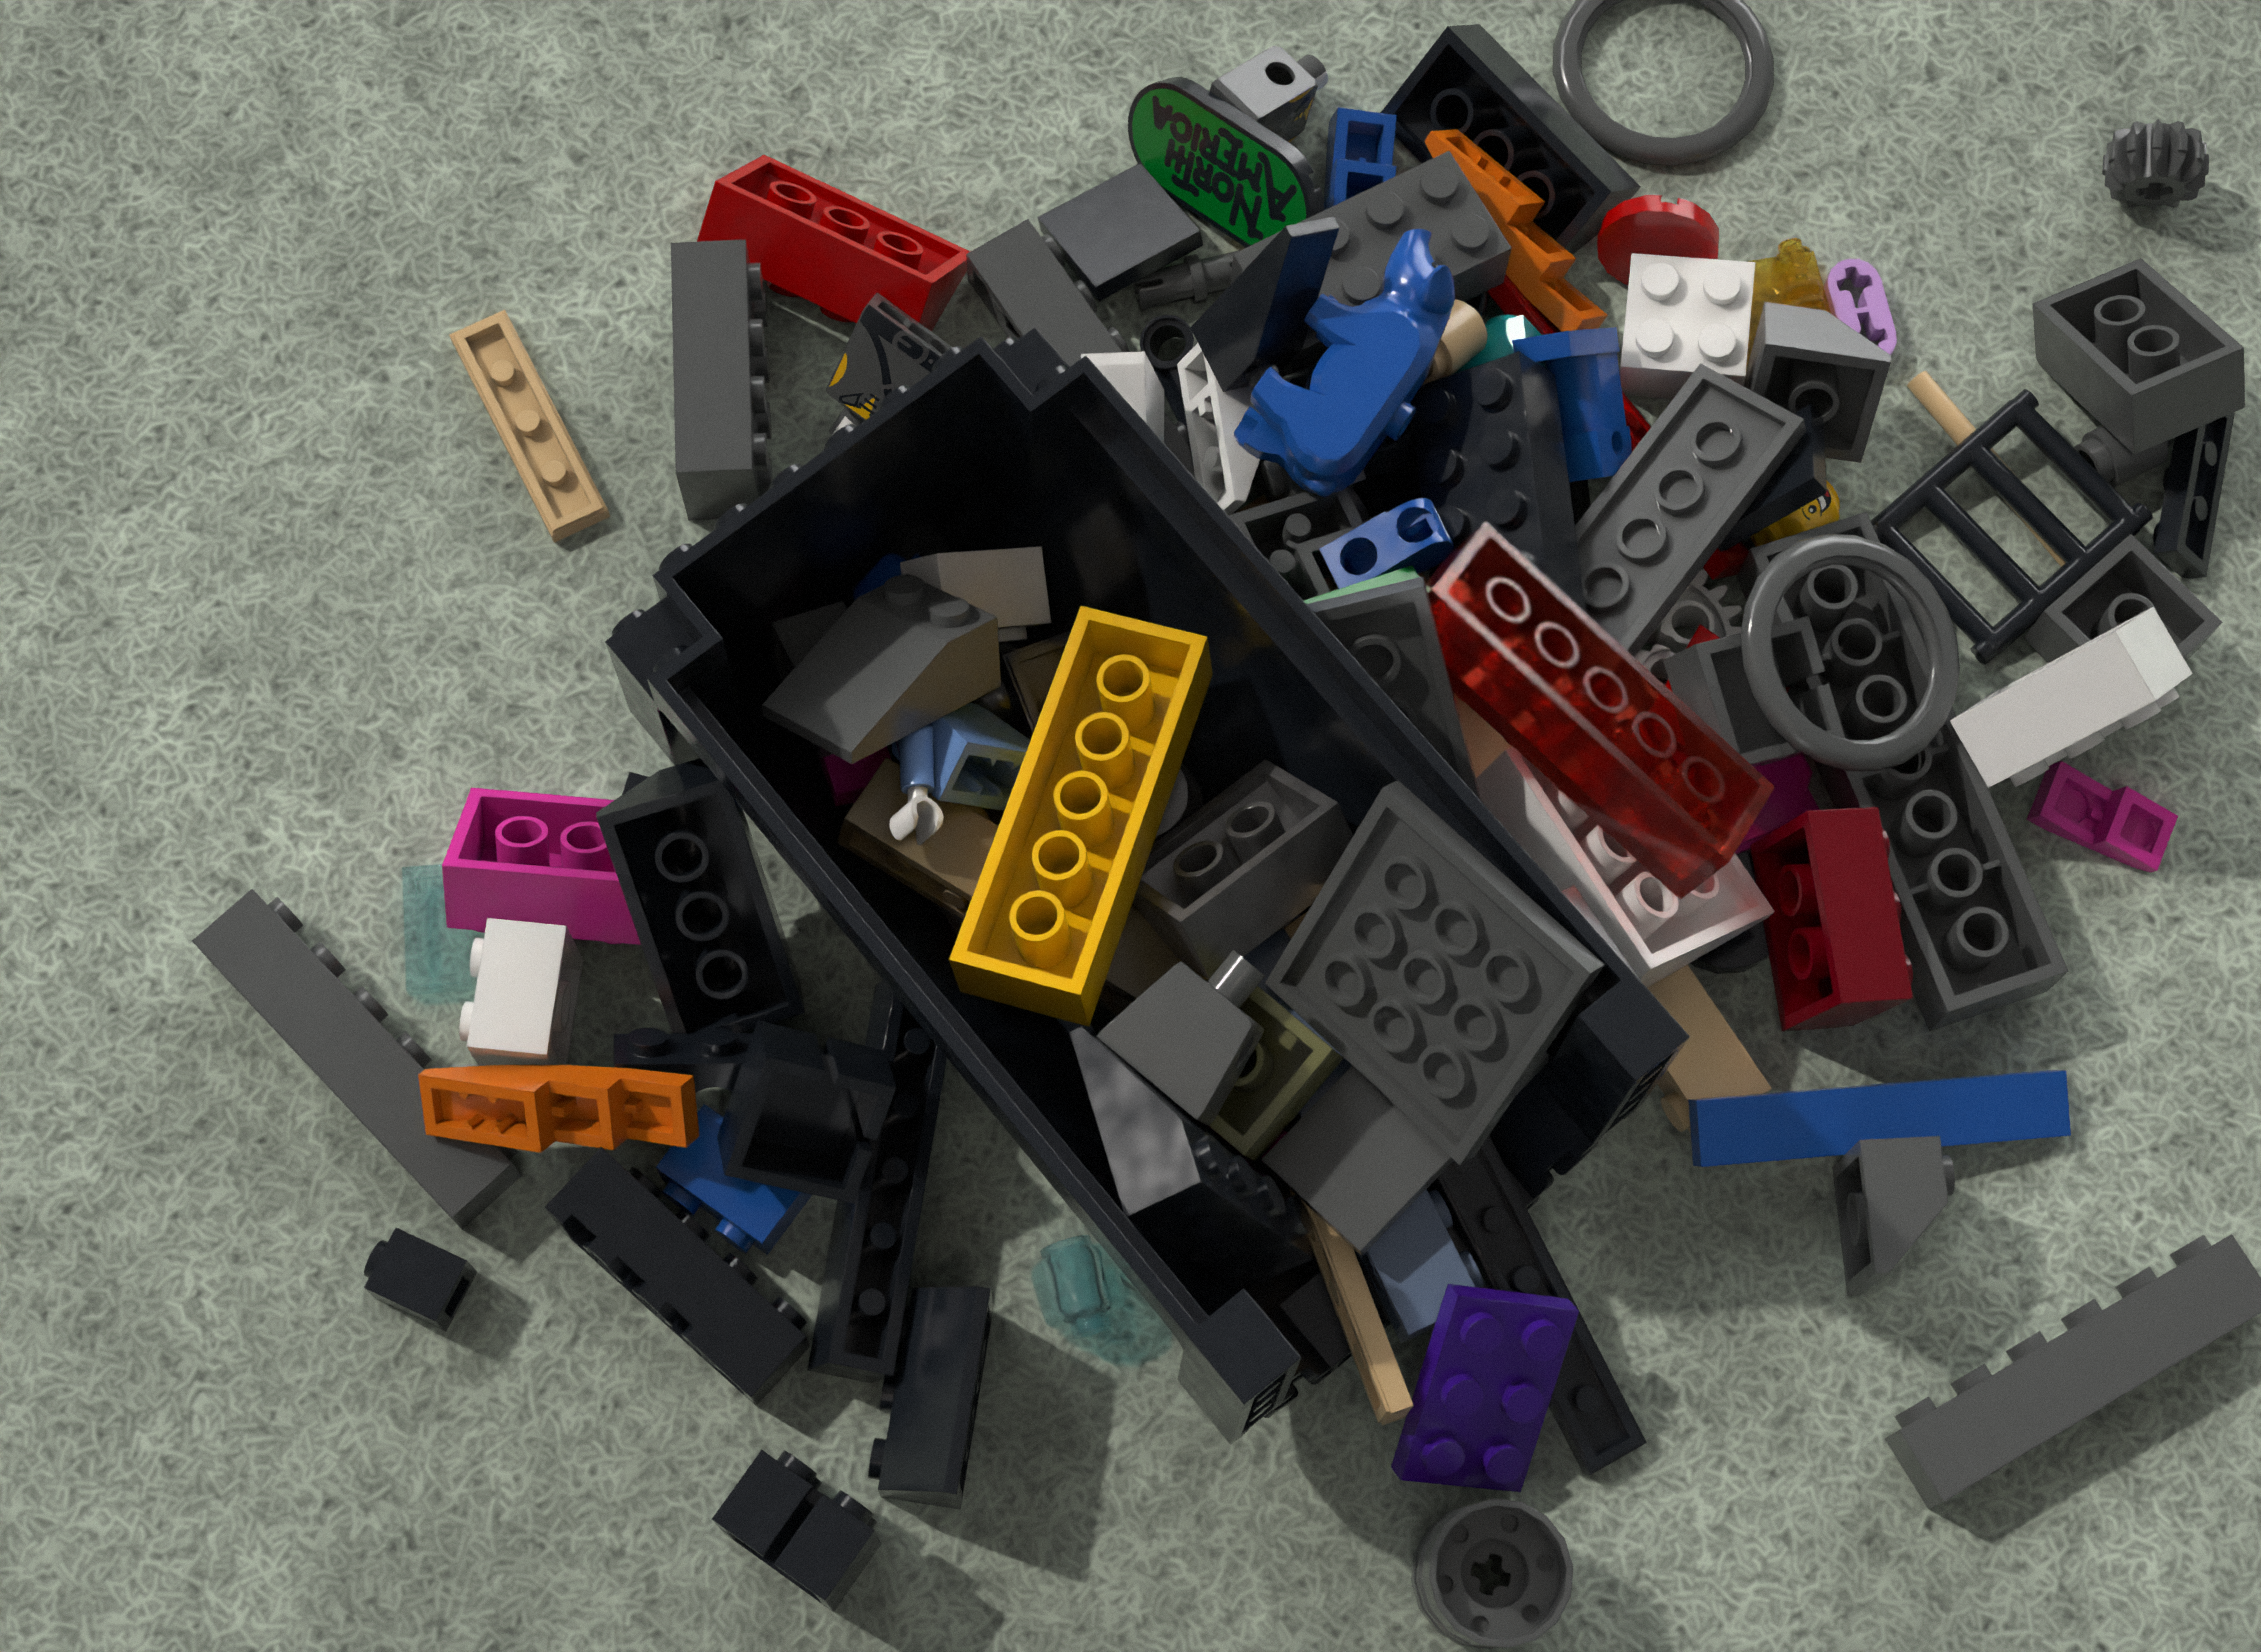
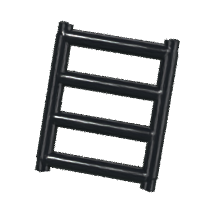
(1976, 453)

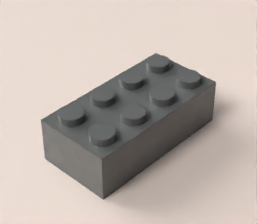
(1371, 224)
(719, 377)

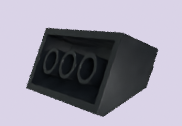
(1494, 102)
(700, 902)

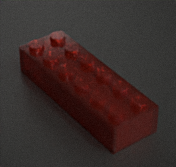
(1591, 714)

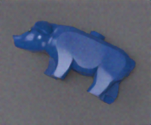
(1362, 380)

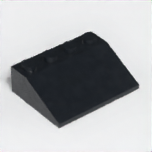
(1188, 1179)

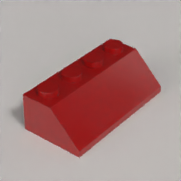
(831, 244)

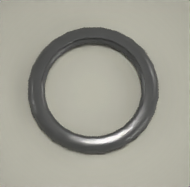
(1664, 150)
(1765, 681)

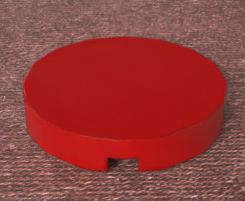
(1654, 228)

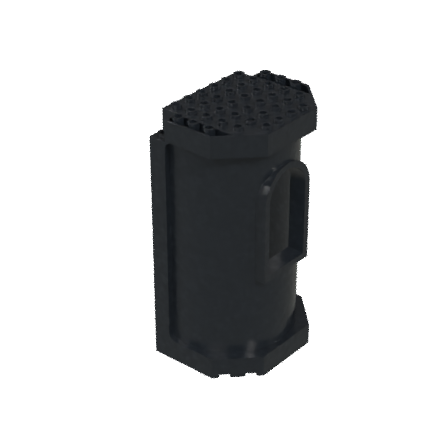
(1053, 457)

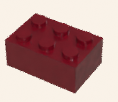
(1834, 919)

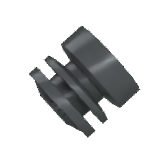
(1523, 1551)

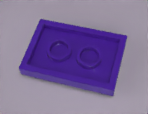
(1484, 1388)

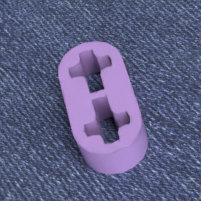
(1872, 303)

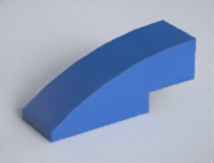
(1357, 153)

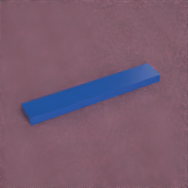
(1835, 1119)

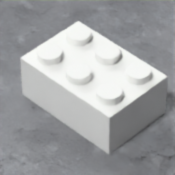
(2073, 701)

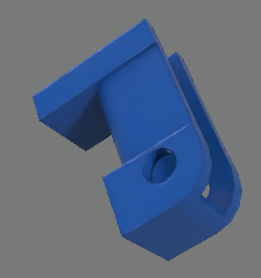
(1587, 396)

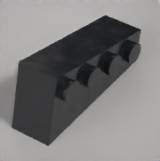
(678, 1276)

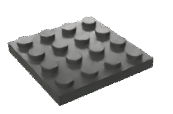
(1432, 972)

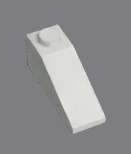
(1211, 419)

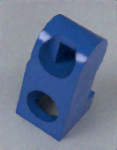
(1389, 542)

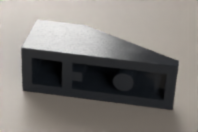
(1264, 309)

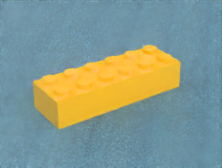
(1082, 816)

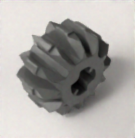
(2155, 164)

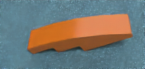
(1535, 259)
(560, 1103)

